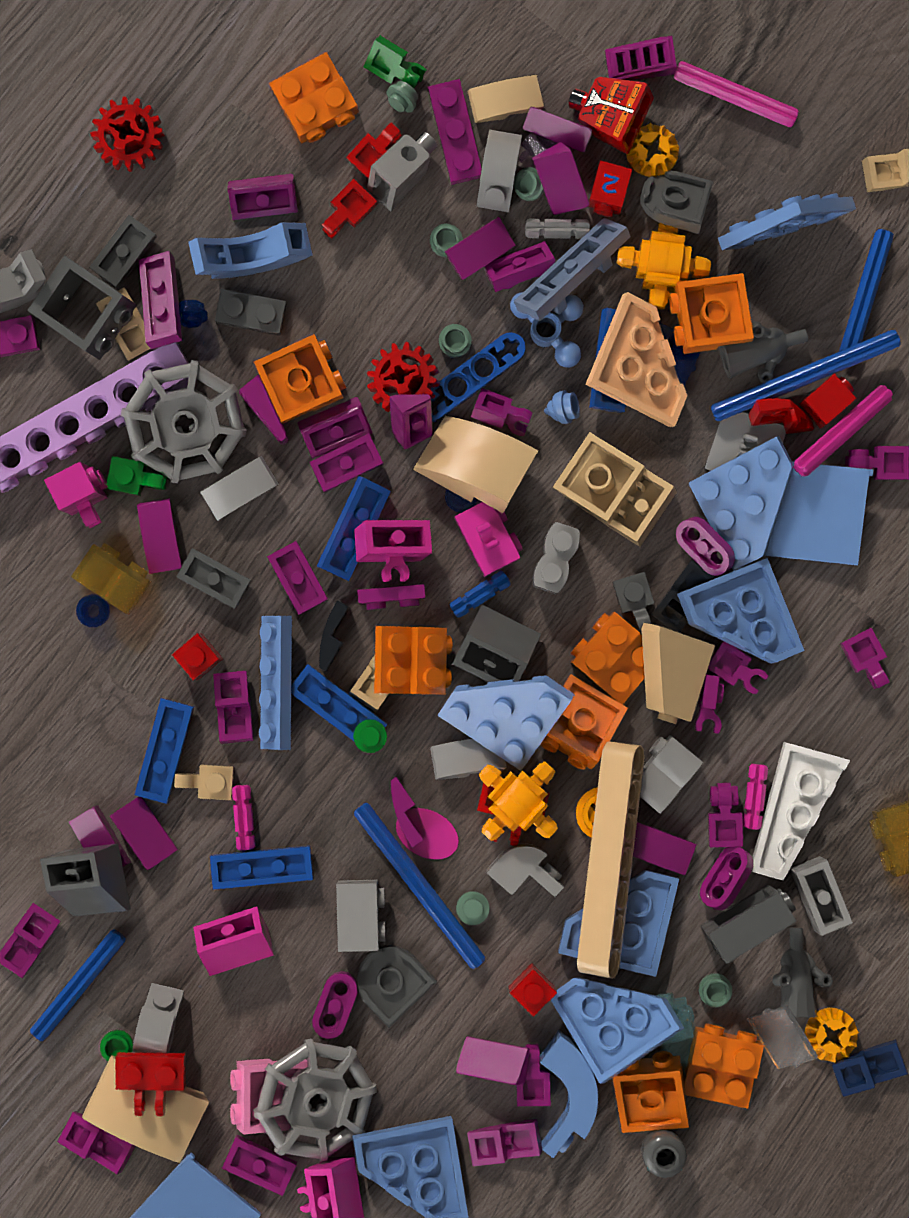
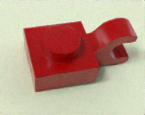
(371, 149)
(350, 205)

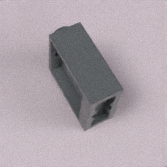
(58, 293)
(749, 922)

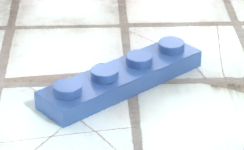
(275, 682)

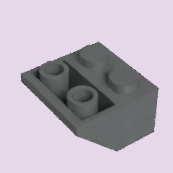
(496, 647)
(87, 880)

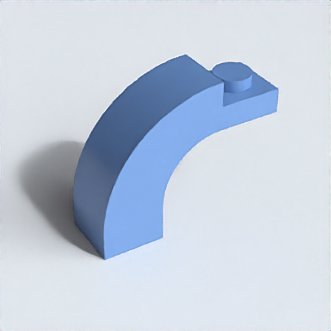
(251, 253)
(568, 1063)

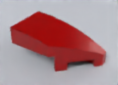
(778, 411)

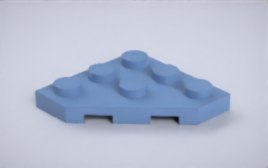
(787, 219)
(745, 498)
(744, 612)
(508, 714)
(646, 923)
(614, 1023)
(416, 1166)

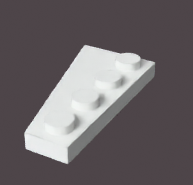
(796, 797)

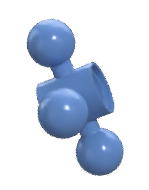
(567, 352)

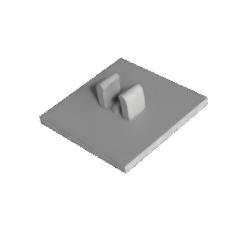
(737, 437)

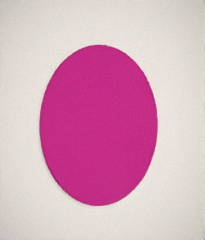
(438, 834)

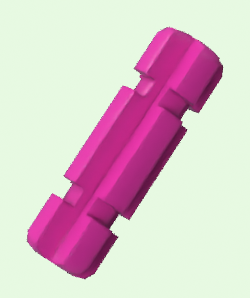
(755, 796)
(243, 817)

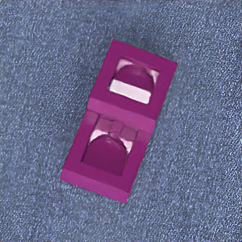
(479, 248)
(159, 536)
(233, 707)
(402, 803)
(662, 849)
(28, 940)
(504, 1142)
(95, 1143)

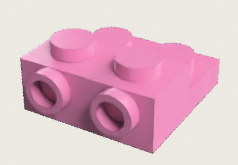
(248, 1083)

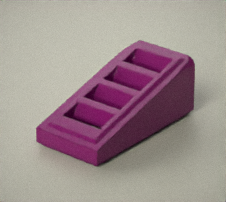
(639, 48)
(259, 401)

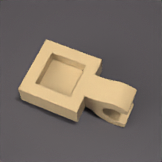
(212, 781)

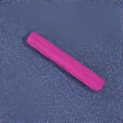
(736, 94)
(843, 430)

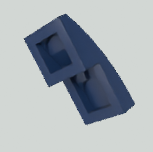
(869, 1067)

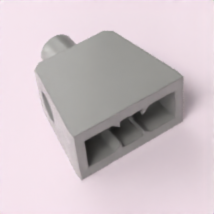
(400, 169)

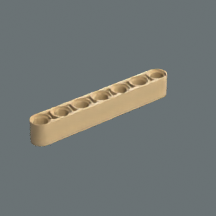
(610, 859)

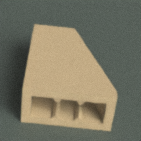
(673, 671)

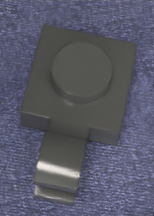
(634, 595)

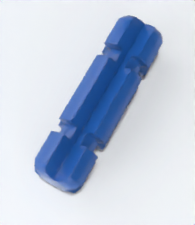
(480, 594)

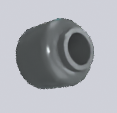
(671, 1160)

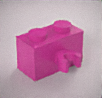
(77, 491)
(488, 538)
(393, 543)
(332, 1189)

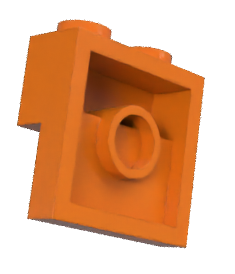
(314, 98)
(711, 313)
(300, 378)
(612, 657)
(412, 660)
(584, 725)
(722, 1065)
(652, 1094)

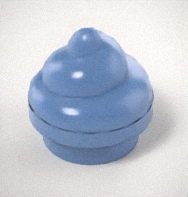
(563, 407)

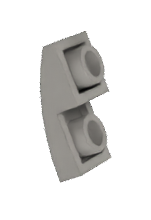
(239, 488)
(462, 758)

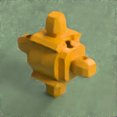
(663, 263)
(518, 801)

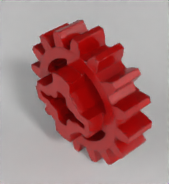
(130, 120)
(397, 366)

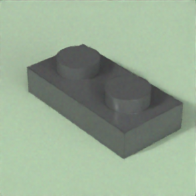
(123, 251)
(250, 312)
(214, 578)

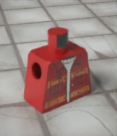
(613, 110)

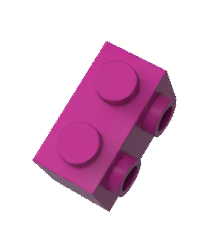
(233, 941)

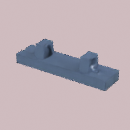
(572, 269)

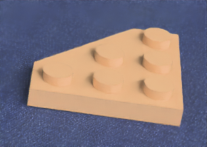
(638, 363)

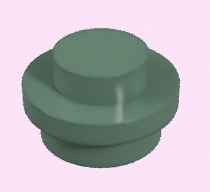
(402, 97)
(528, 184)
(444, 237)
(455, 340)
(472, 908)
(715, 990)

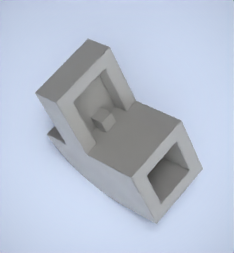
(498, 170)
(21, 281)
(519, 862)
(158, 1020)

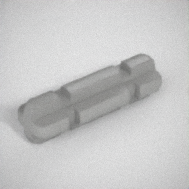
(557, 228)

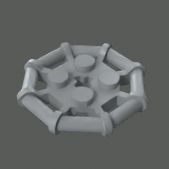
(192, 404)
(306, 1084)

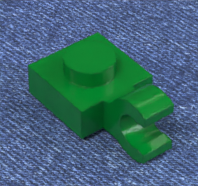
(389, 63)
(130, 477)

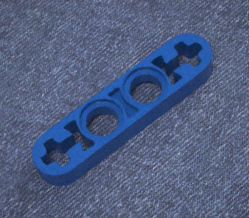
(473, 381)

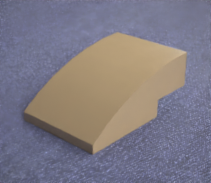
(476, 461)
(615, 489)
(161, 1135)

